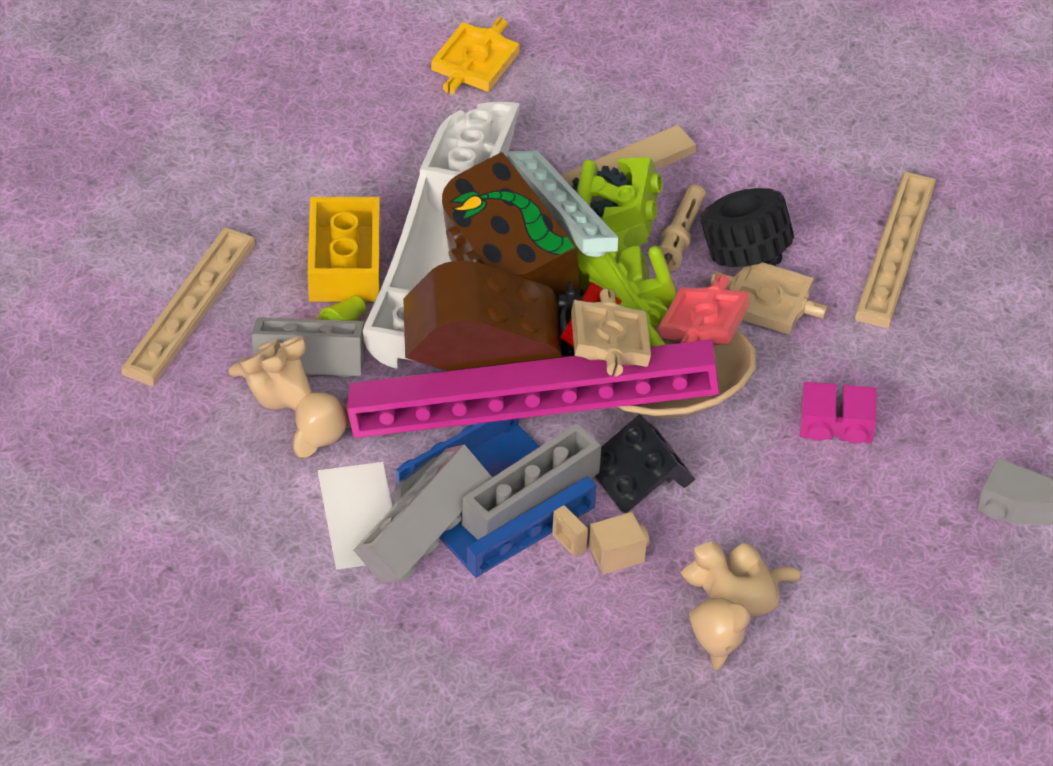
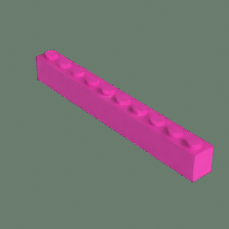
(528, 390)

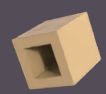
(618, 542)

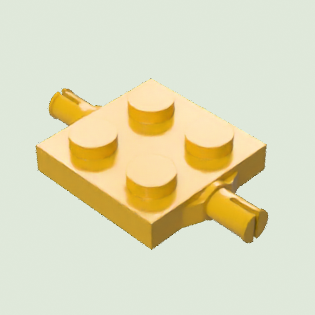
(475, 56)

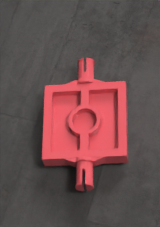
(705, 313)

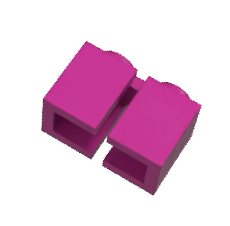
(856, 413)

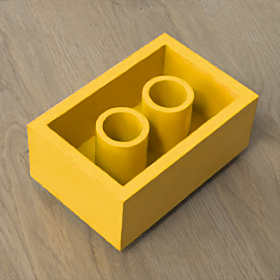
(343, 248)

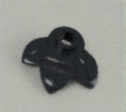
(565, 306)

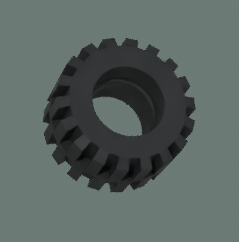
(747, 227)

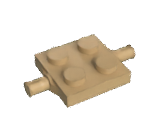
(775, 296)
(610, 333)

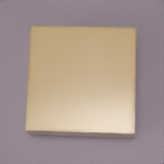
(569, 531)

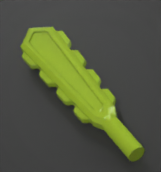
(613, 275)

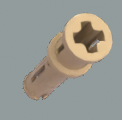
(677, 236)

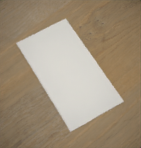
(353, 504)

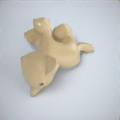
(281, 383)
(736, 591)

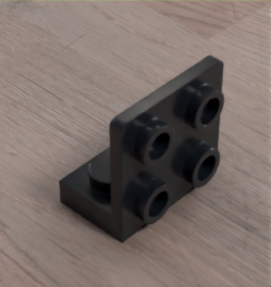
(637, 463)

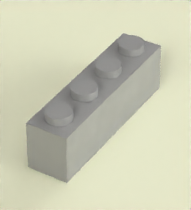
(531, 481)
(421, 515)

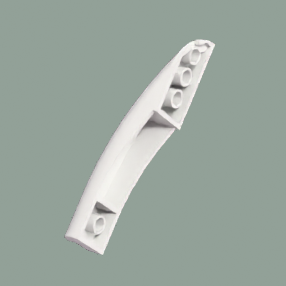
(457, 146)

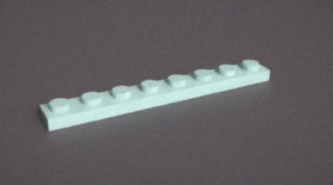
(564, 204)

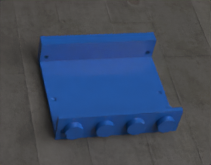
(497, 448)

